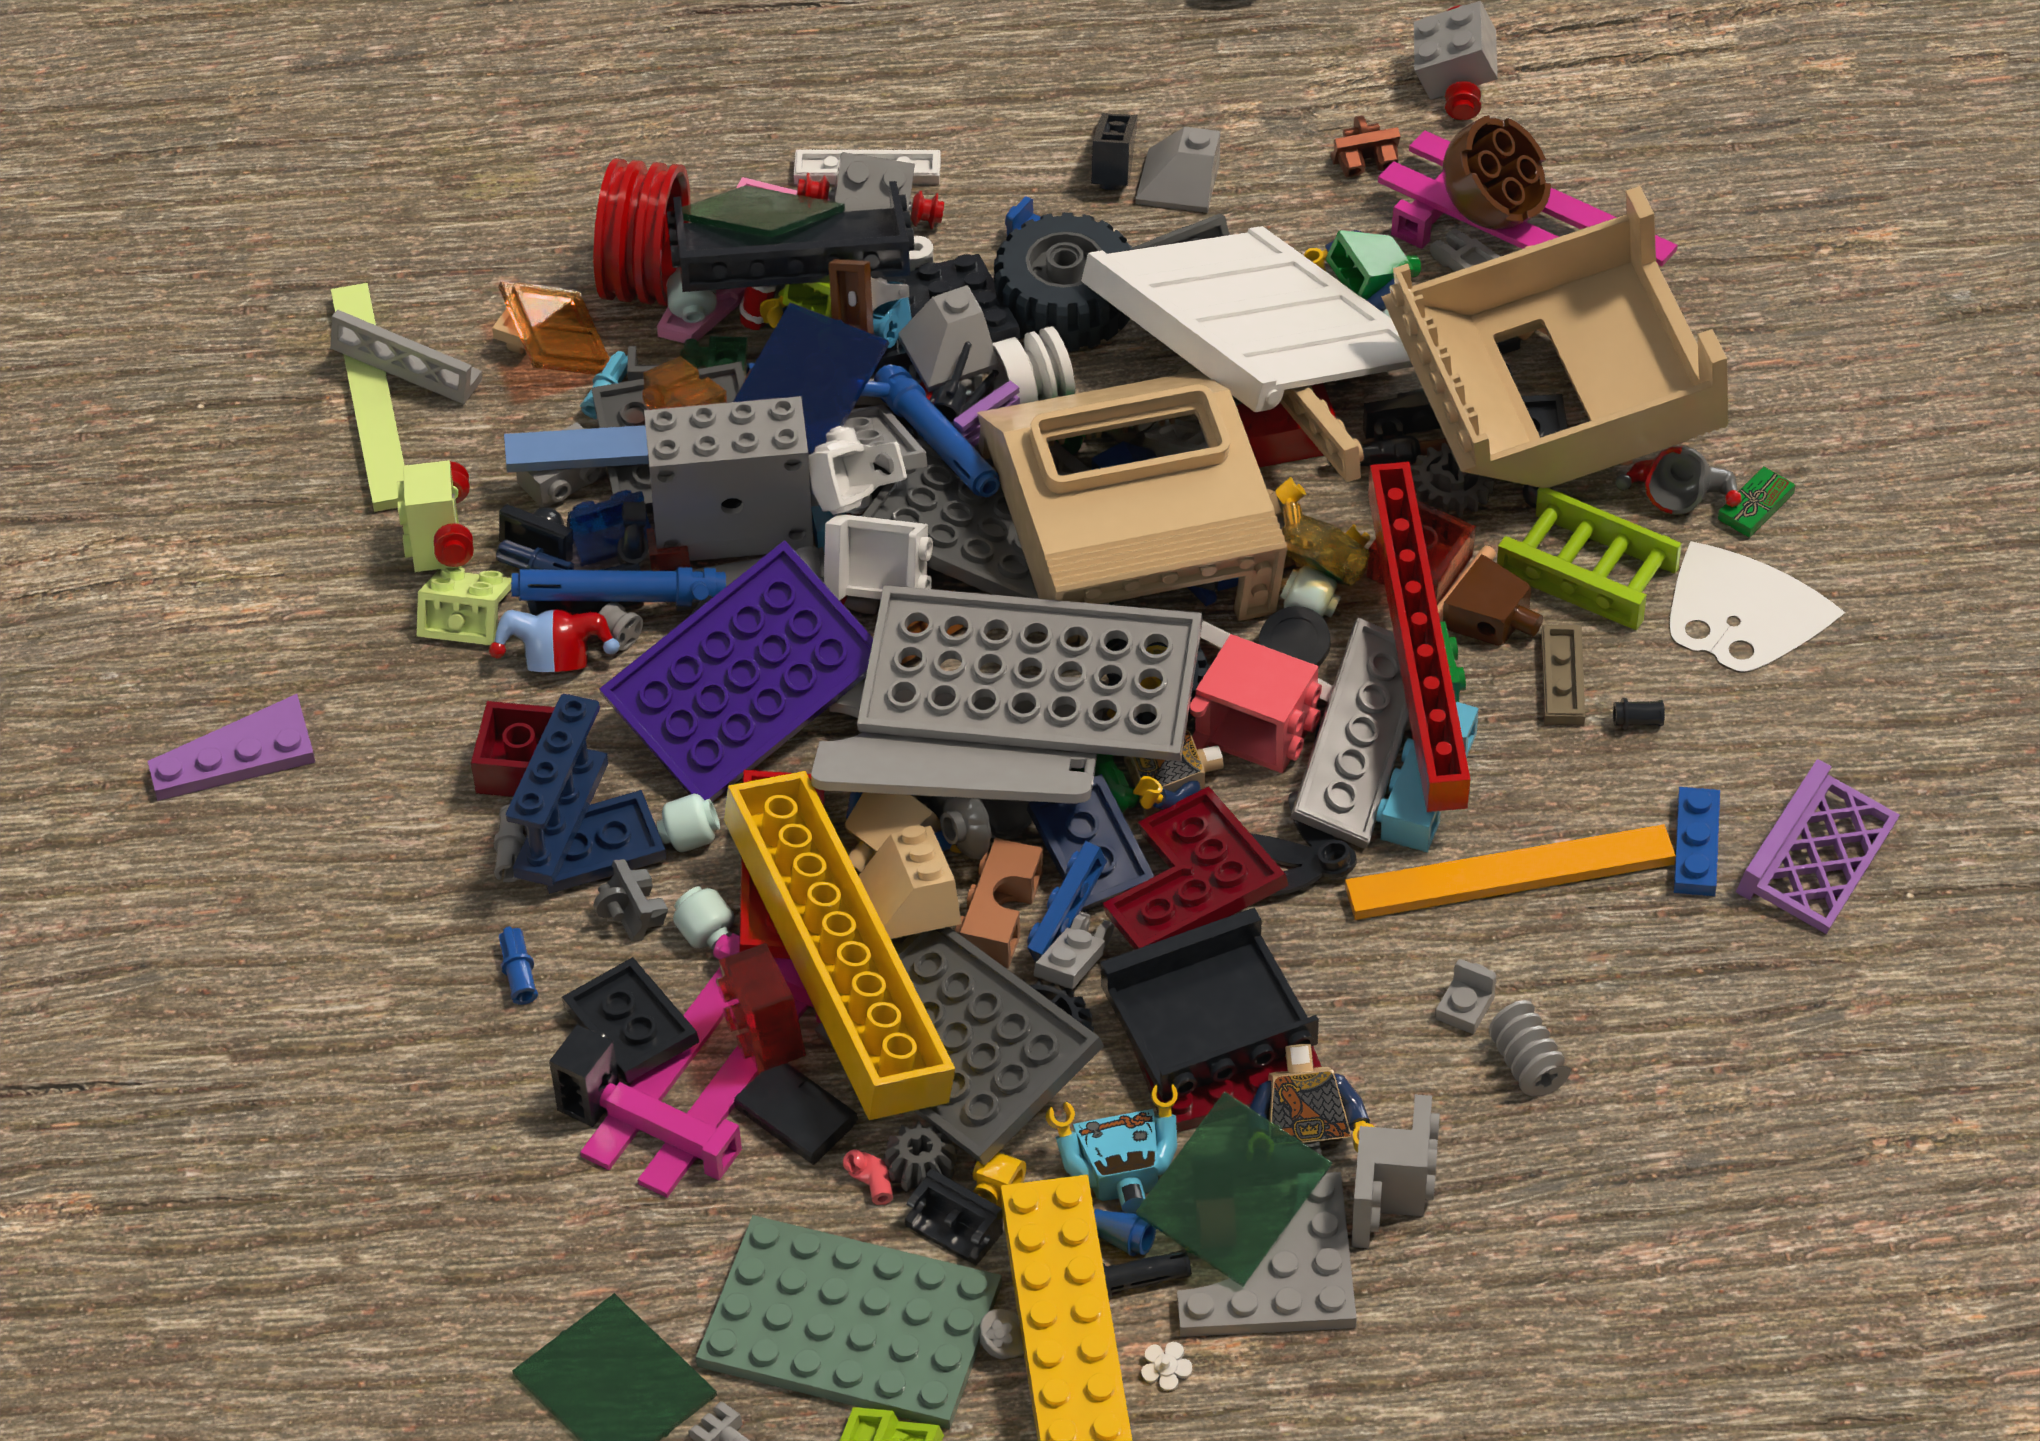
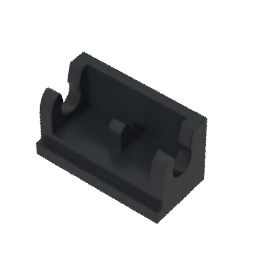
(954, 1217)

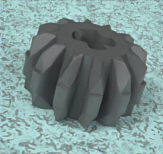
(916, 1153)

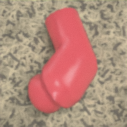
(871, 1172)

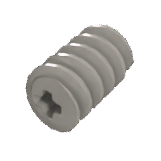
(1528, 1049)

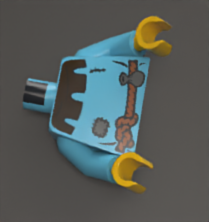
(1119, 1151)

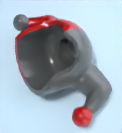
(1680, 479)

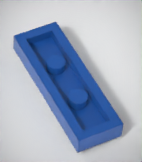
(1697, 841)
(1068, 899)

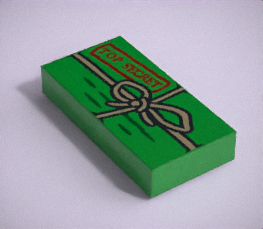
(1760, 500)

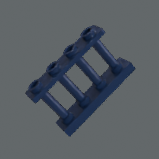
(556, 790)

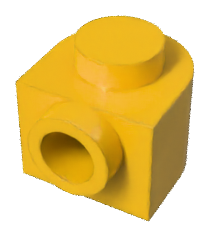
(997, 1172)

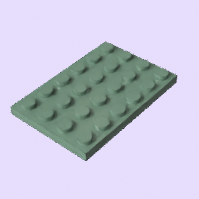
(849, 1321)

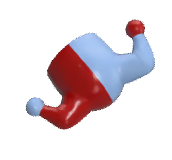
(553, 639)

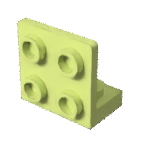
(461, 605)

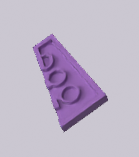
(239, 751)

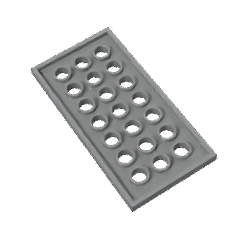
(1041, 726)

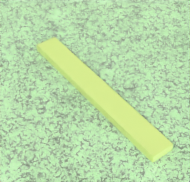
(372, 408)

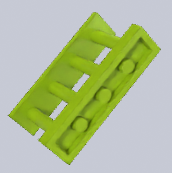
(1578, 585)

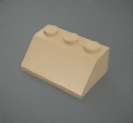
(912, 884)

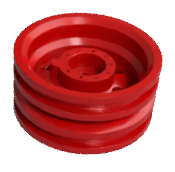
(632, 230)

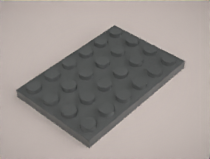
(969, 532)
(1001, 1035)

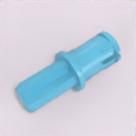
(612, 373)

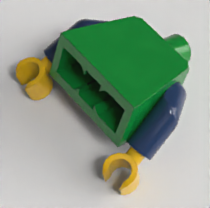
(1364, 263)

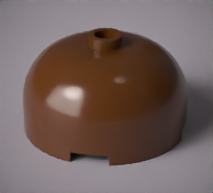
(1495, 174)

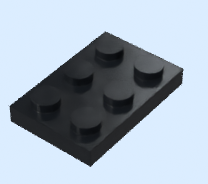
(634, 1016)

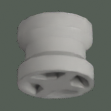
(622, 625)

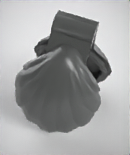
(973, 821)

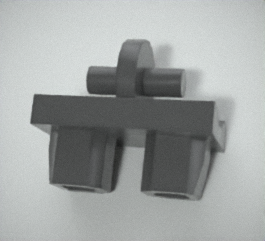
(626, 902)

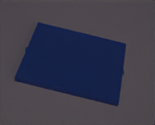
(818, 361)

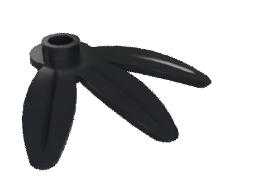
(1322, 858)

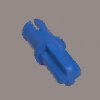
(517, 966)

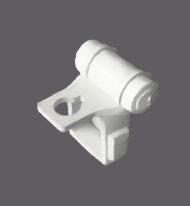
(845, 474)

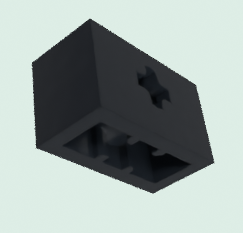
(582, 1072)

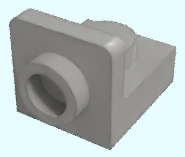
(1467, 996)

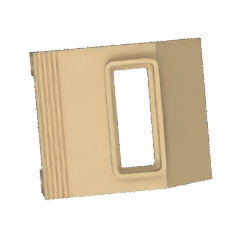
(1611, 328)
(1143, 521)

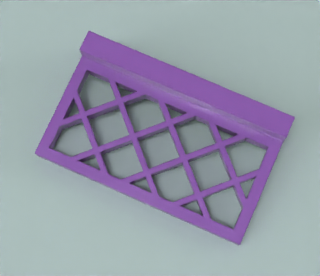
(1794, 823)

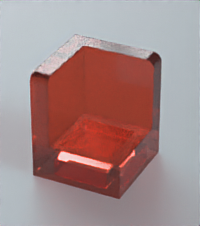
(666, 558)

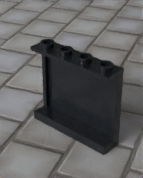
(1206, 1004)

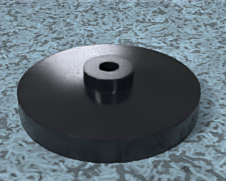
(1297, 633)

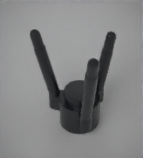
(952, 397)

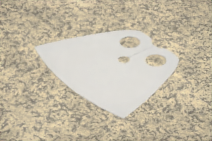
(1772, 606)

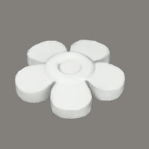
(1166, 1366)

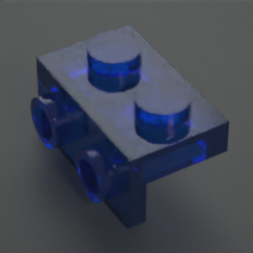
(599, 526)

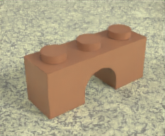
(1007, 875)

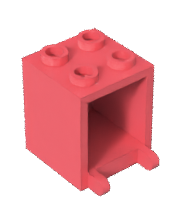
(1256, 704)

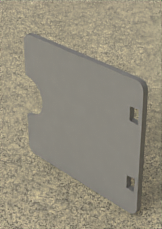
(950, 766)

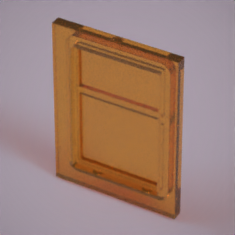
(555, 328)

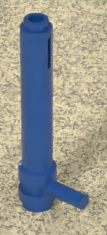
(909, 401)
(618, 585)

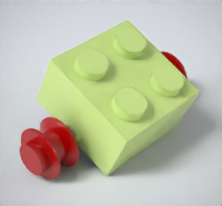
(431, 517)

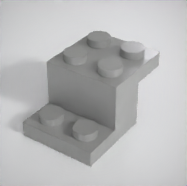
(1395, 1171)

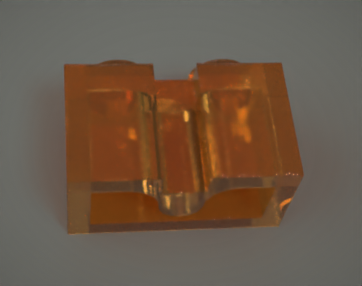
(679, 385)

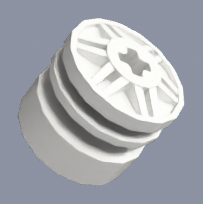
(1038, 369)

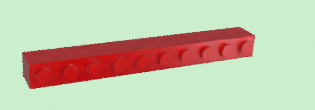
(1418, 638)

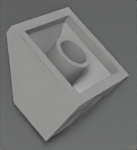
(1181, 171)
(938, 336)

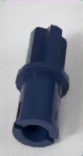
(527, 558)

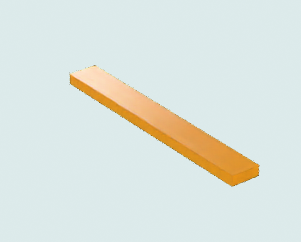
(1509, 872)

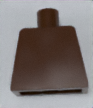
(1490, 604)

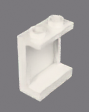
(875, 552)

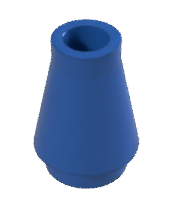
(1125, 1231)

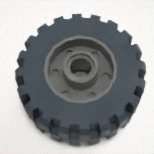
(1042, 275)

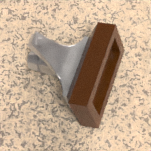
(857, 294)

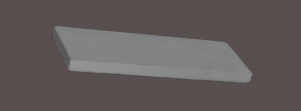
(1356, 739)

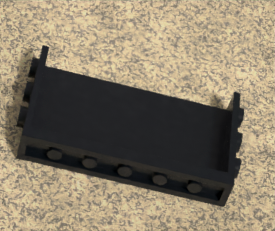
(734, 259)

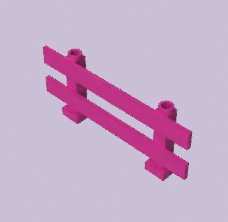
(1414, 220)
(704, 1128)

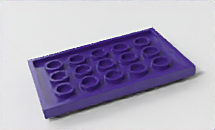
(742, 674)

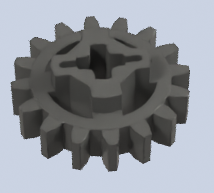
(1445, 485)

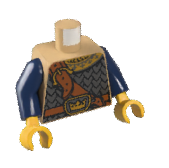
(1168, 781)
(1310, 1100)

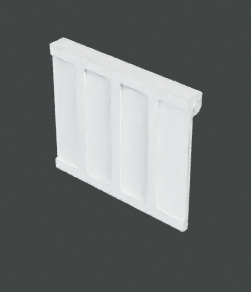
(1249, 313)

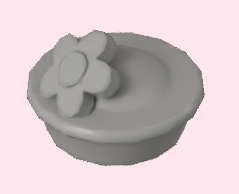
(1001, 1334)

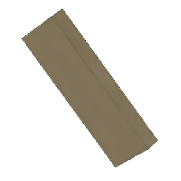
(1562, 675)

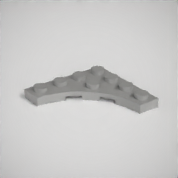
(879, 426)
(1297, 1286)

